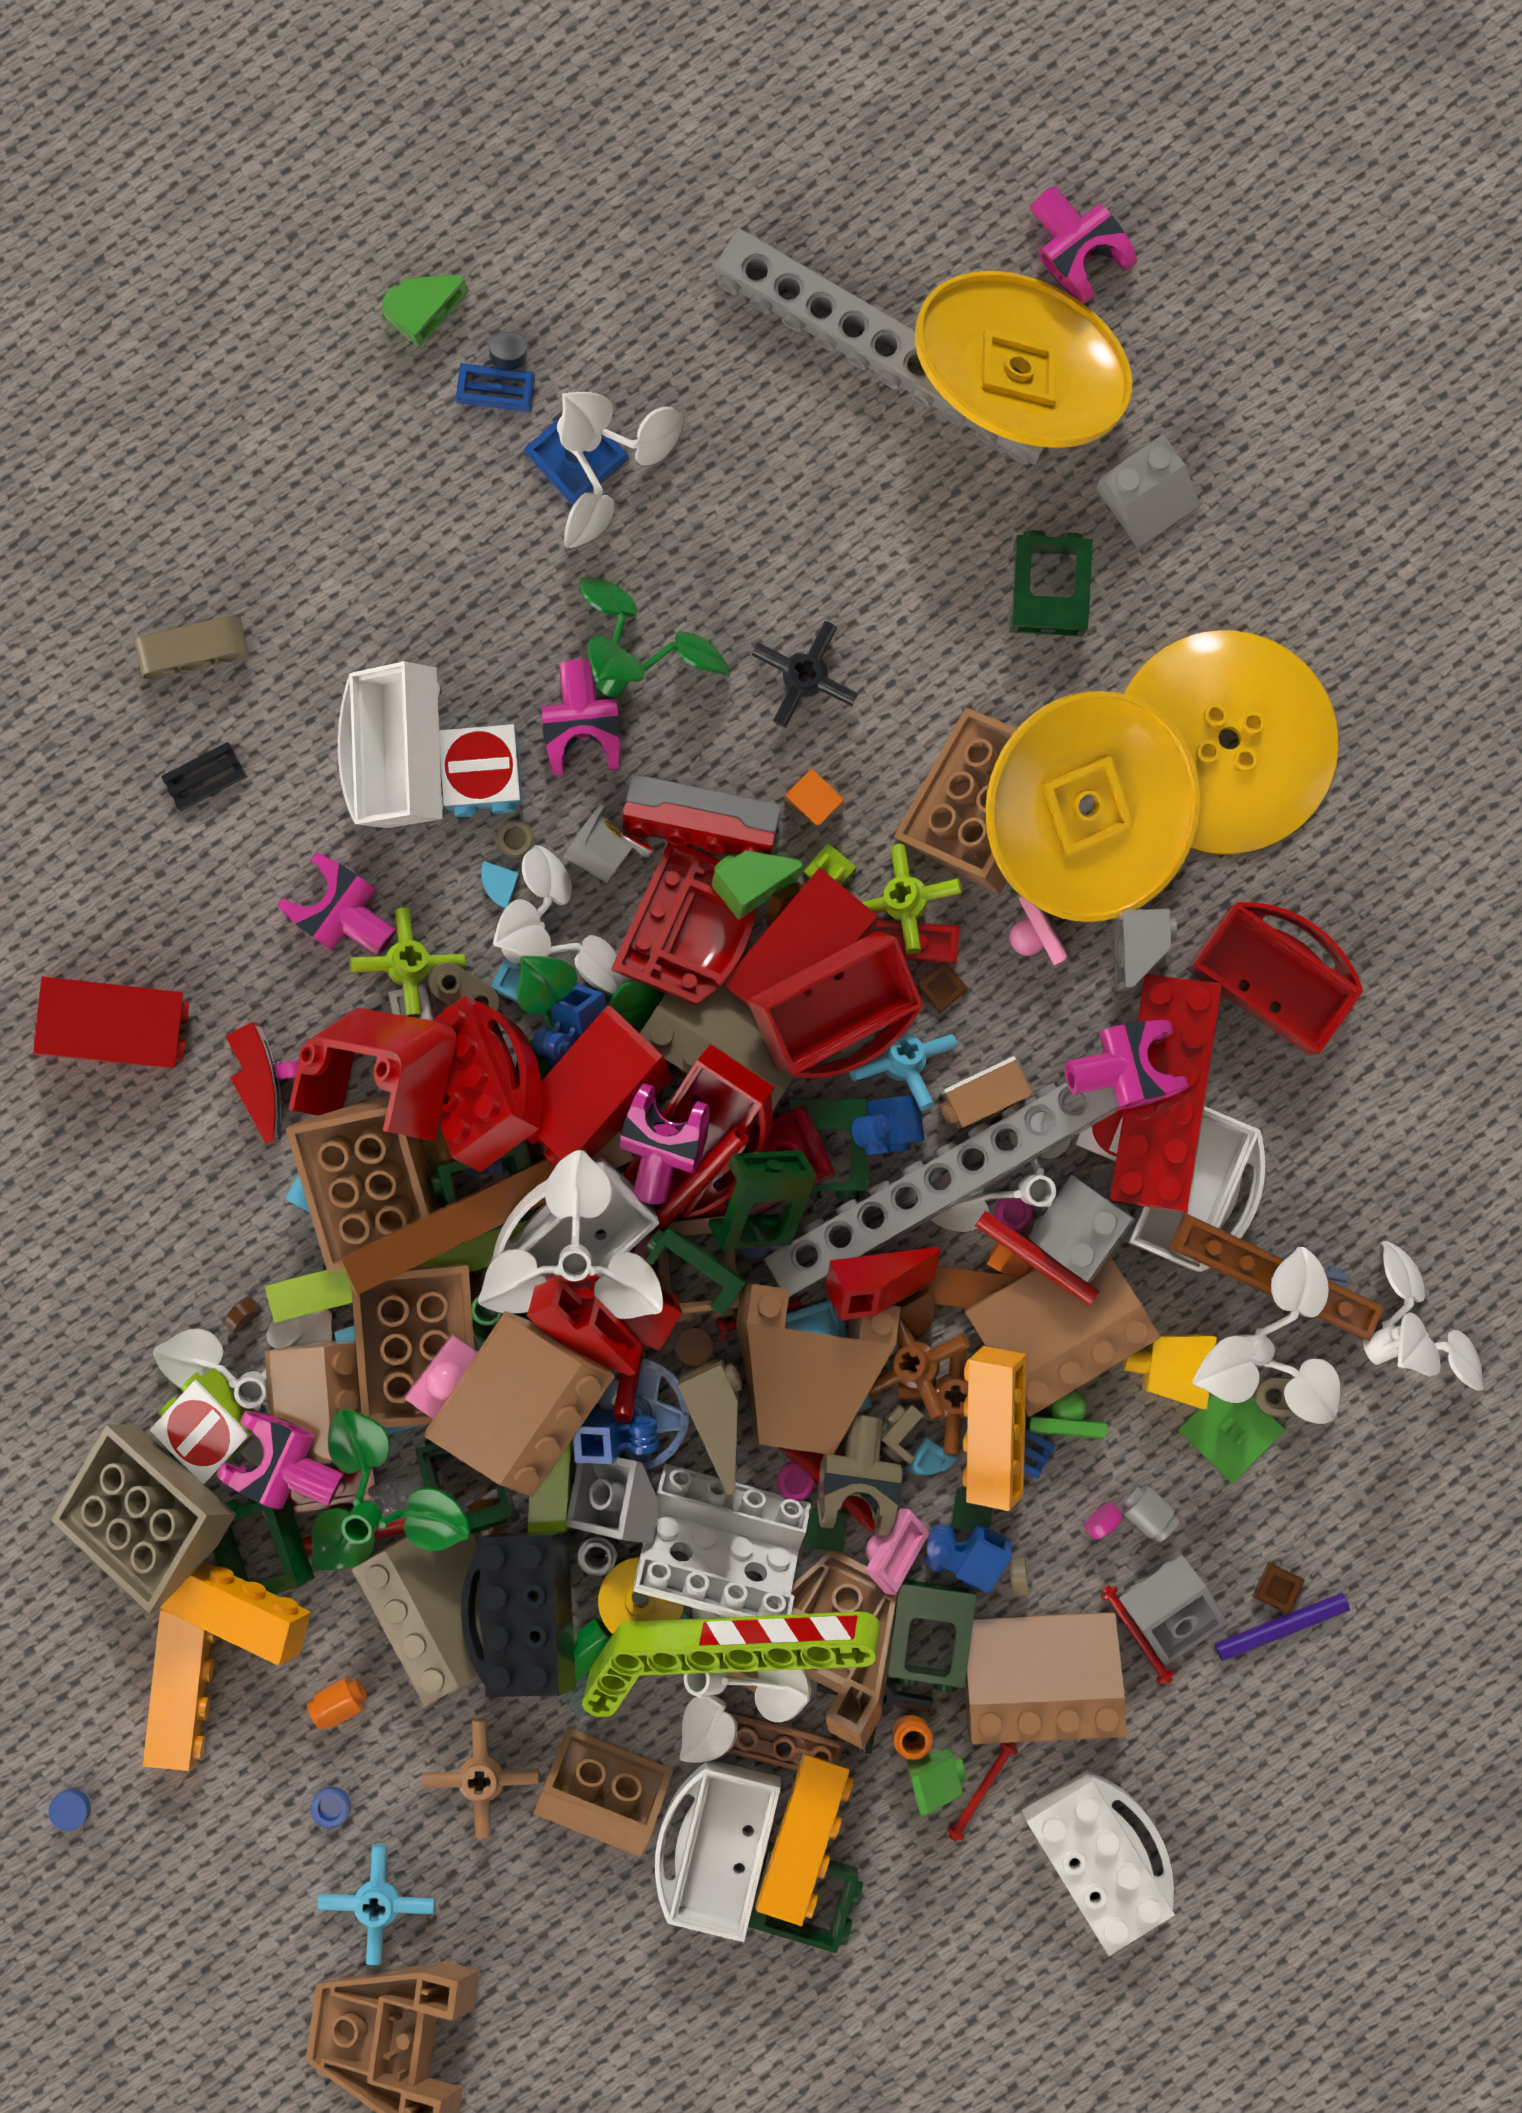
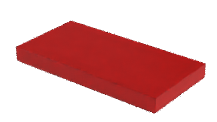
(809, 929)

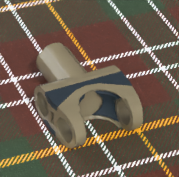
(860, 1475)

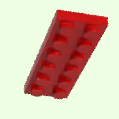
(1163, 1137)

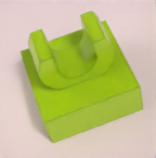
(832, 863)

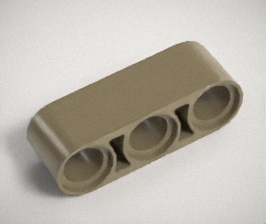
(191, 647)

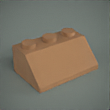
(311, 1385)
(604, 1792)

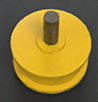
(621, 1604)

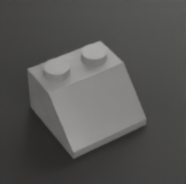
(1149, 491)
(1139, 943)
(1081, 1229)
(614, 1501)
(1173, 1609)

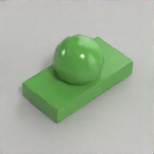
(1067, 1419)

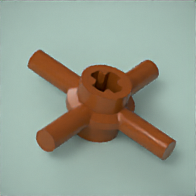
(927, 1369)
(952, 1413)

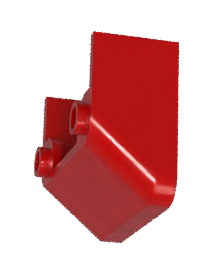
(410, 1063)

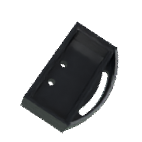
(509, 1615)

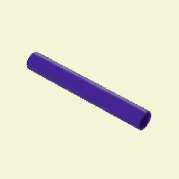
(1282, 1627)

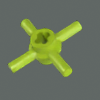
(907, 897)
(397, 966)

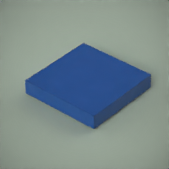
(564, 468)

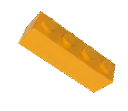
(995, 1427)
(241, 1613)
(178, 1694)
(802, 1840)

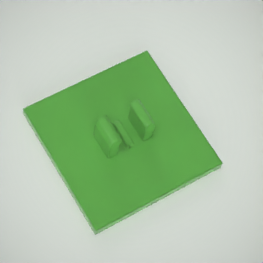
(1231, 1434)

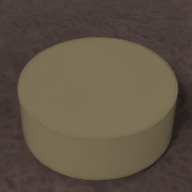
(515, 839)
(1019, 1576)

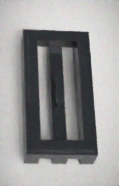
(193, 765)

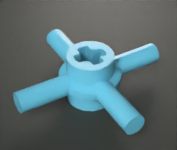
(905, 1063)
(387, 1897)

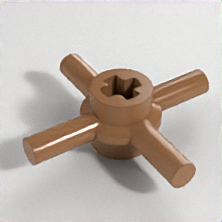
(491, 1767)

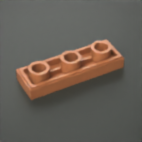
(759, 1739)

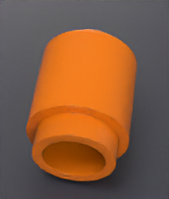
(337, 1703)
(916, 1747)

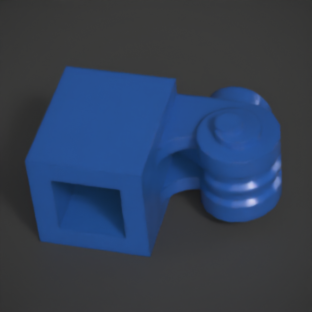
(570, 1021)
(889, 1125)
(604, 1438)
(976, 1561)

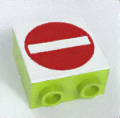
(203, 1425)

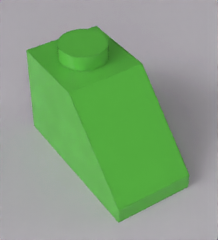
(422, 304)
(752, 879)
(936, 1779)

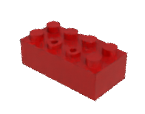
(1279, 971)
(835, 1012)
(485, 1101)
(735, 1101)

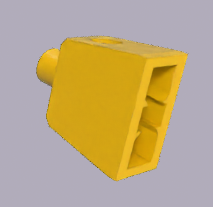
(1172, 1365)

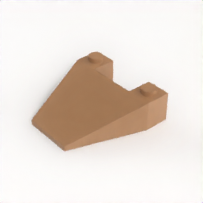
(804, 1382)
(844, 1586)
(379, 2034)

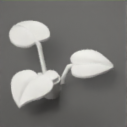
(580, 430)
(523, 934)
(1032, 1189)
(575, 1190)
(1411, 1339)
(201, 1351)
(1231, 1365)
(711, 1731)

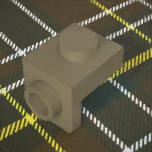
(900, 1423)

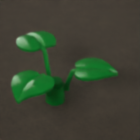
(615, 667)
(548, 979)
(347, 1537)

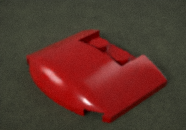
(683, 930)

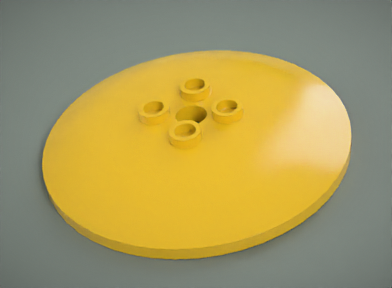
(1069, 361)
(1282, 729)
(1140, 815)

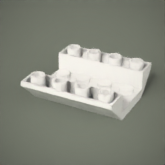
(722, 1541)

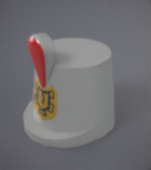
(603, 846)

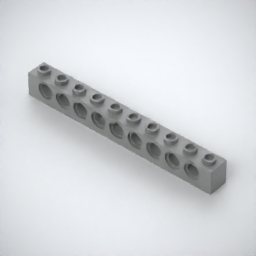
(748, 253)
(785, 1260)

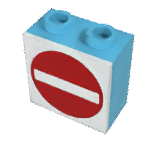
(480, 769)

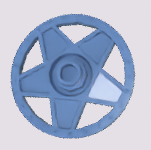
(646, 1403)

